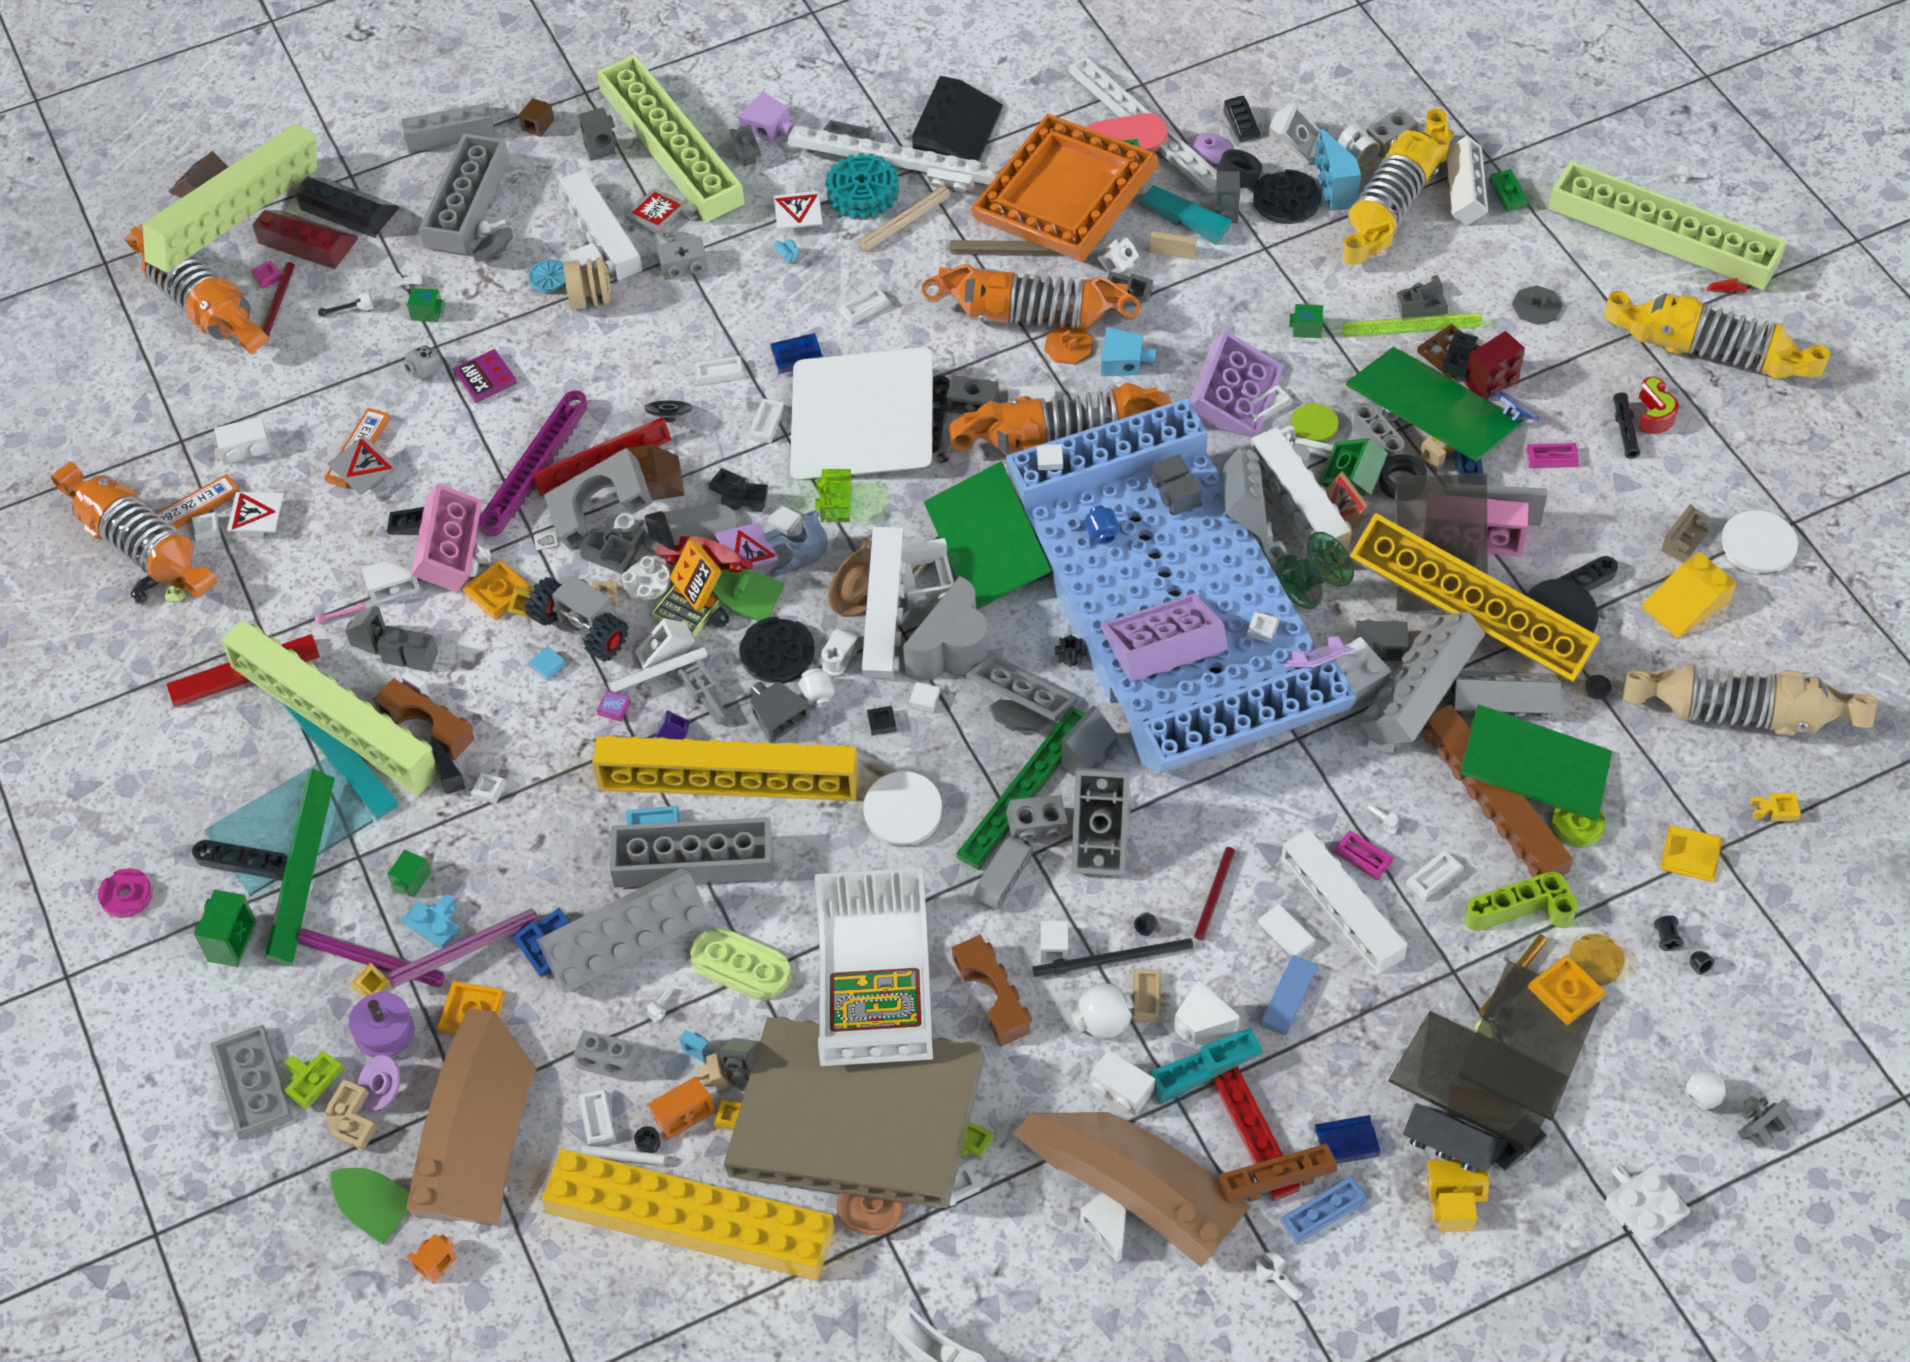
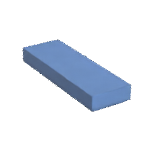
(1289, 995)
(1323, 1209)

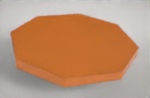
(1068, 345)

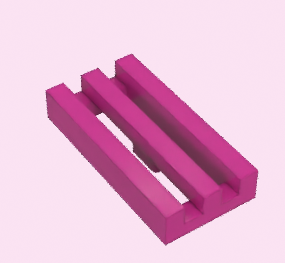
(1554, 458)
(1360, 858)

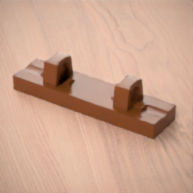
(1278, 1173)

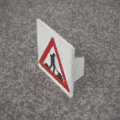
(798, 210)
(255, 513)

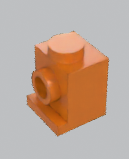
(433, 1257)

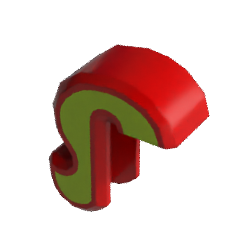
(1661, 404)

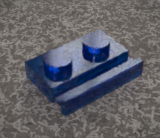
(790, 351)
(1349, 1138)

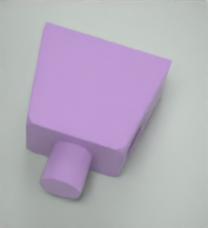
(766, 118)

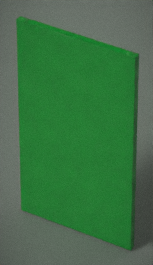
(1434, 403)

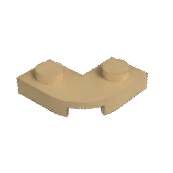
(343, 1117)

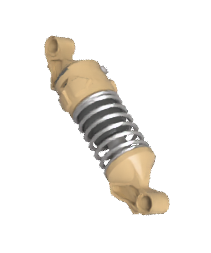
(1779, 701)

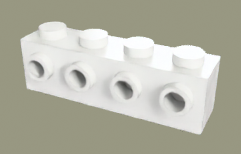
(1467, 180)

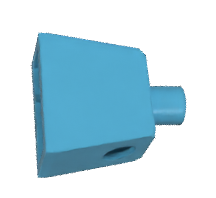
(1124, 353)

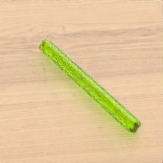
(1411, 324)

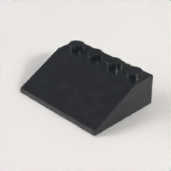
(956, 120)

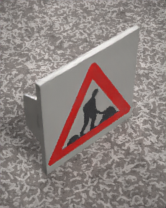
(362, 465)

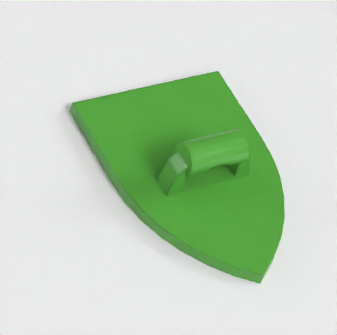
(748, 593)
(369, 1200)

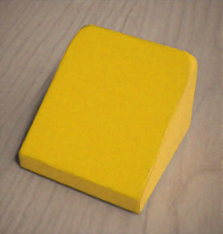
(518, 601)
(369, 981)

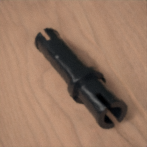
(1623, 409)

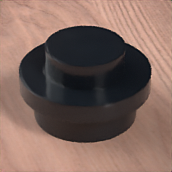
(1598, 686)

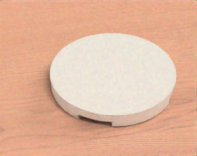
(1759, 542)
(902, 808)

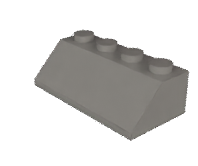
(447, 127)
(1245, 491)
(1507, 692)

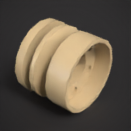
(586, 283)

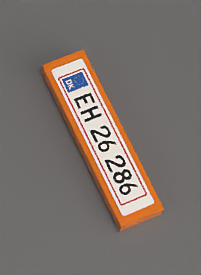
(371, 426)
(199, 502)

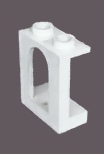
(925, 553)

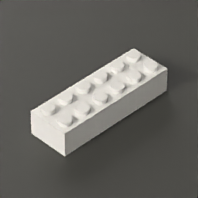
(1296, 491)

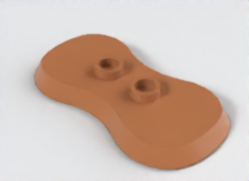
(869, 1214)

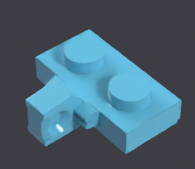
(434, 921)

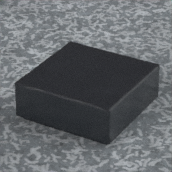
(719, 479)
(881, 720)

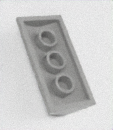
(1023, 687)

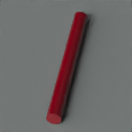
(278, 297)
(1214, 893)

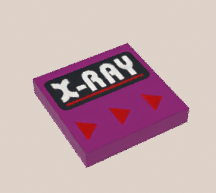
(485, 375)

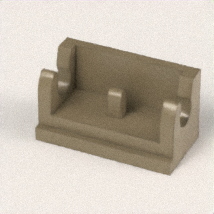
(1686, 534)

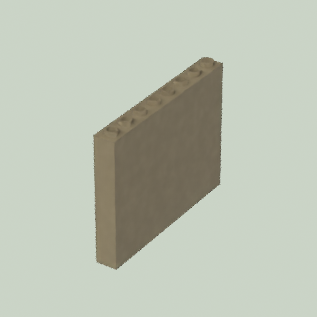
(854, 1126)

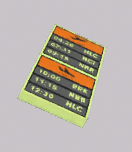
(678, 608)

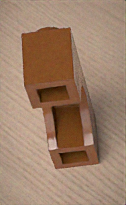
(403, 704)
(977, 963)

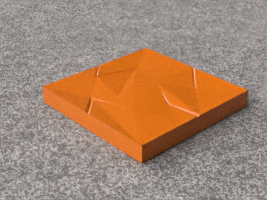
(1065, 187)

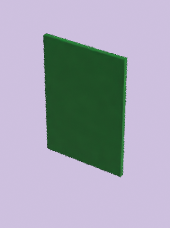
(988, 534)
(1536, 762)

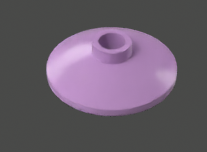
(1209, 147)
(381, 1080)

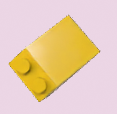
(1690, 595)

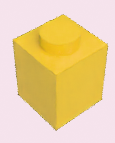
(1455, 1212)

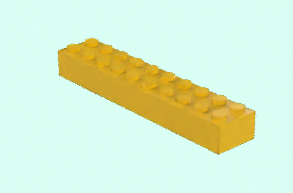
(1461, 588)
(726, 768)
(689, 1214)

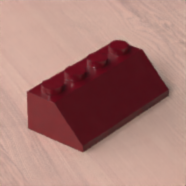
(303, 237)

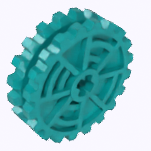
(862, 186)

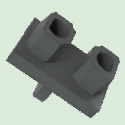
(745, 144)
(1762, 1116)

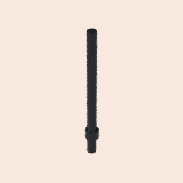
(1061, 966)

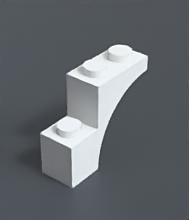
(925, 1342)

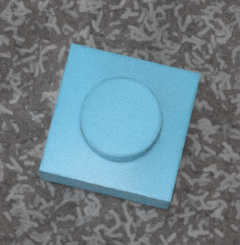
(695, 1045)

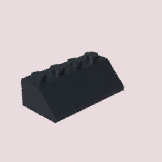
(344, 205)

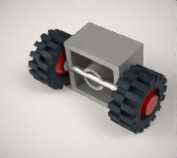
(580, 611)

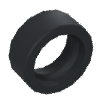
(1242, 161)
(1399, 463)

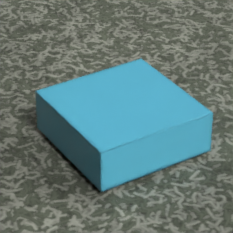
(547, 663)

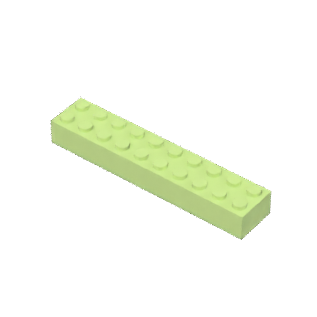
(671, 138)
(229, 198)
(1667, 225)
(331, 707)

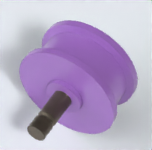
(381, 1024)

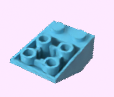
(1337, 172)

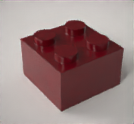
(1494, 365)

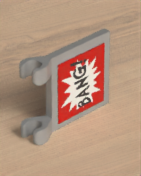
(658, 210)

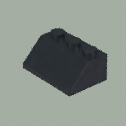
(1453, 1138)

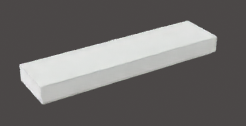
(657, 669)

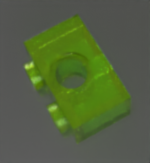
(835, 495)

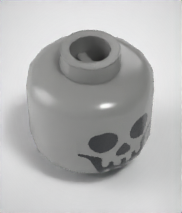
(422, 362)

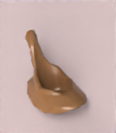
(850, 583)

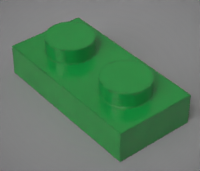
(1508, 190)

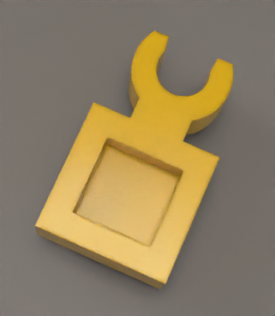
(1778, 805)

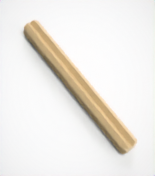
(904, 218)

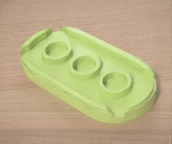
(740, 964)

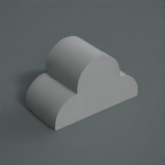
(949, 637)
(1101, 821)

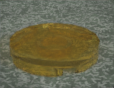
(1598, 957)

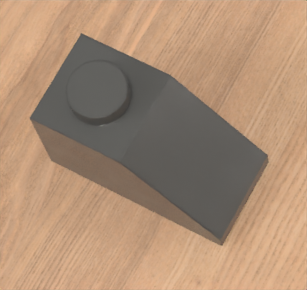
(366, 629)

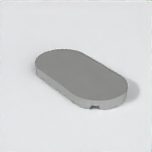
(695, 521)

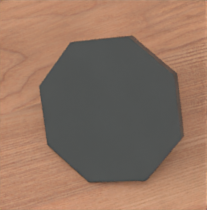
(492, 245)
(1537, 305)
(1015, 715)

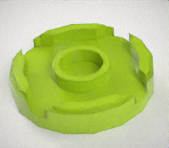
(1315, 422)
(1577, 830)

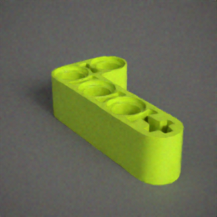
(1485, 912)

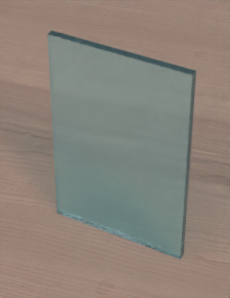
(271, 821)

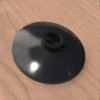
(668, 409)

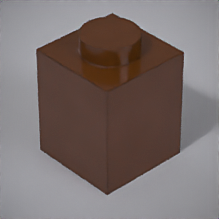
(536, 117)

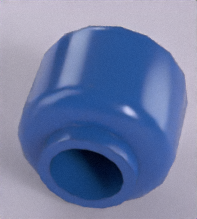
(1102, 525)

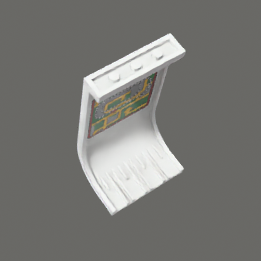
(873, 967)

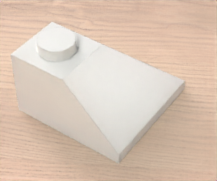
(1296, 131)
(1205, 1017)

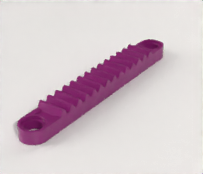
(536, 457)

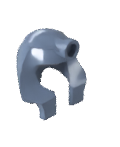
(806, 546)

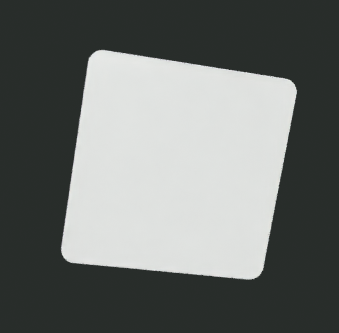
(862, 413)

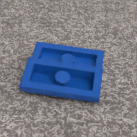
(528, 938)

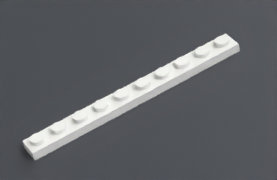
(1125, 105)
(899, 156)

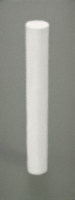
(624, 1155)

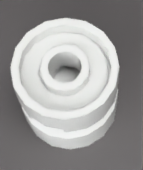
(1359, 144)

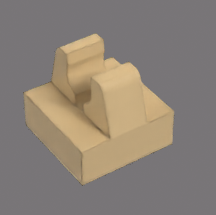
(1433, 453)
(609, 587)
(714, 1073)

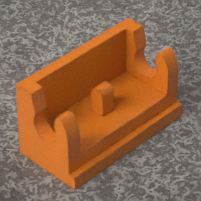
(682, 1107)

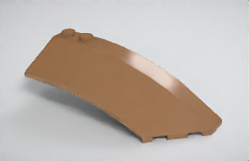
(472, 1124)
(1139, 1174)

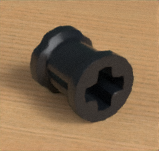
(1668, 933)

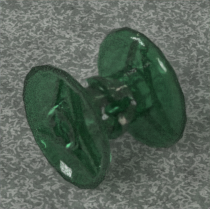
(1324, 562)

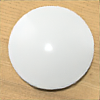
(646, 579)

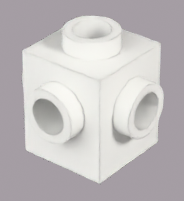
(1118, 255)

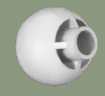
(1103, 1011)

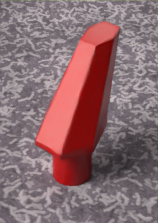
(1727, 286)

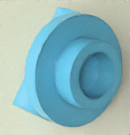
(787, 250)

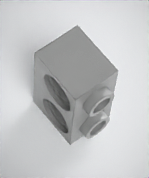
(1391, 127)
(1035, 811)
(606, 1055)

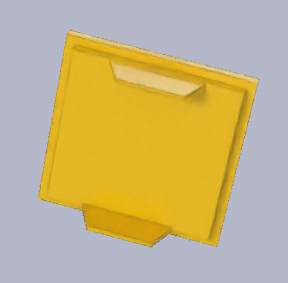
(1691, 853)

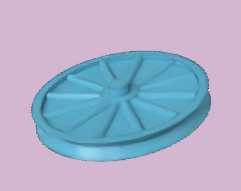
(547, 276)

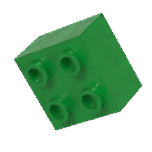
(225, 928)

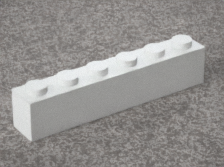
(600, 225)
(884, 602)
(1344, 901)

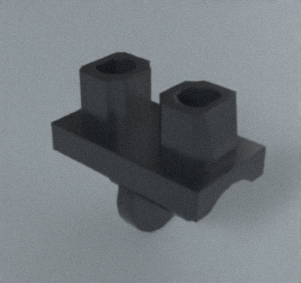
(744, 494)

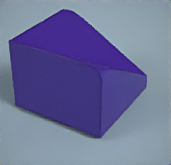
(672, 726)

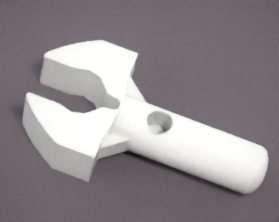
(1276, 1275)

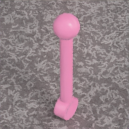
(320, 618)

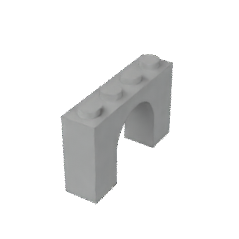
(569, 500)

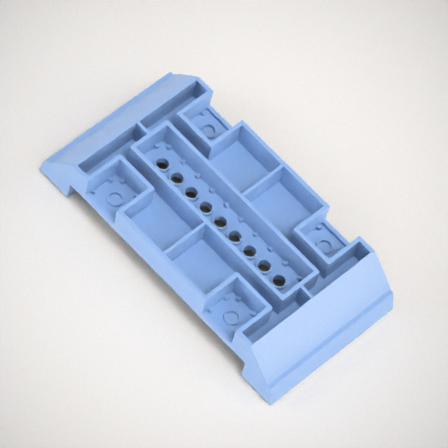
(1187, 710)

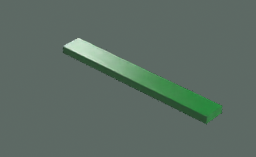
(1025, 785)
(299, 868)

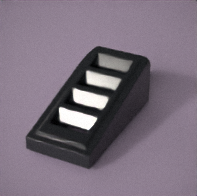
(1240, 106)
(405, 529)
(659, 529)
(449, 773)

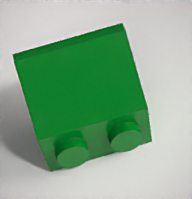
(1360, 462)

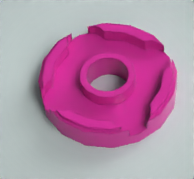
(131, 904)

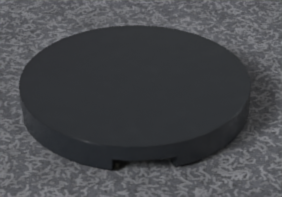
(1286, 196)
(1567, 600)
(777, 650)

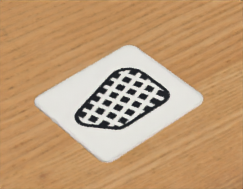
(545, 540)

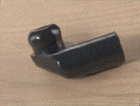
(140, 587)

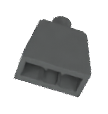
(777, 709)

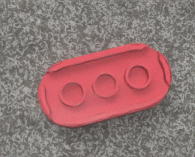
(1145, 127)

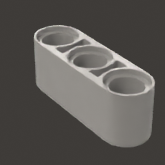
(1371, 424)
(1003, 873)

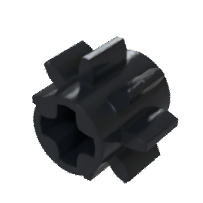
(1070, 650)

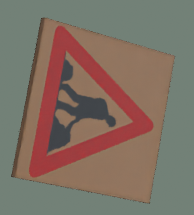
(1347, 499)

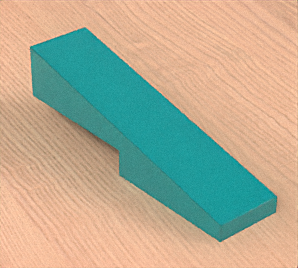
(1177, 210)
(1205, 1065)

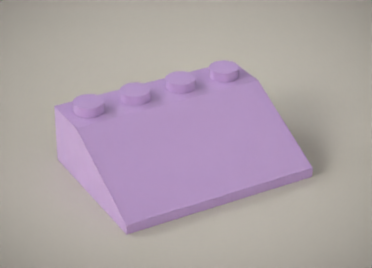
(1231, 379)
(1165, 637)

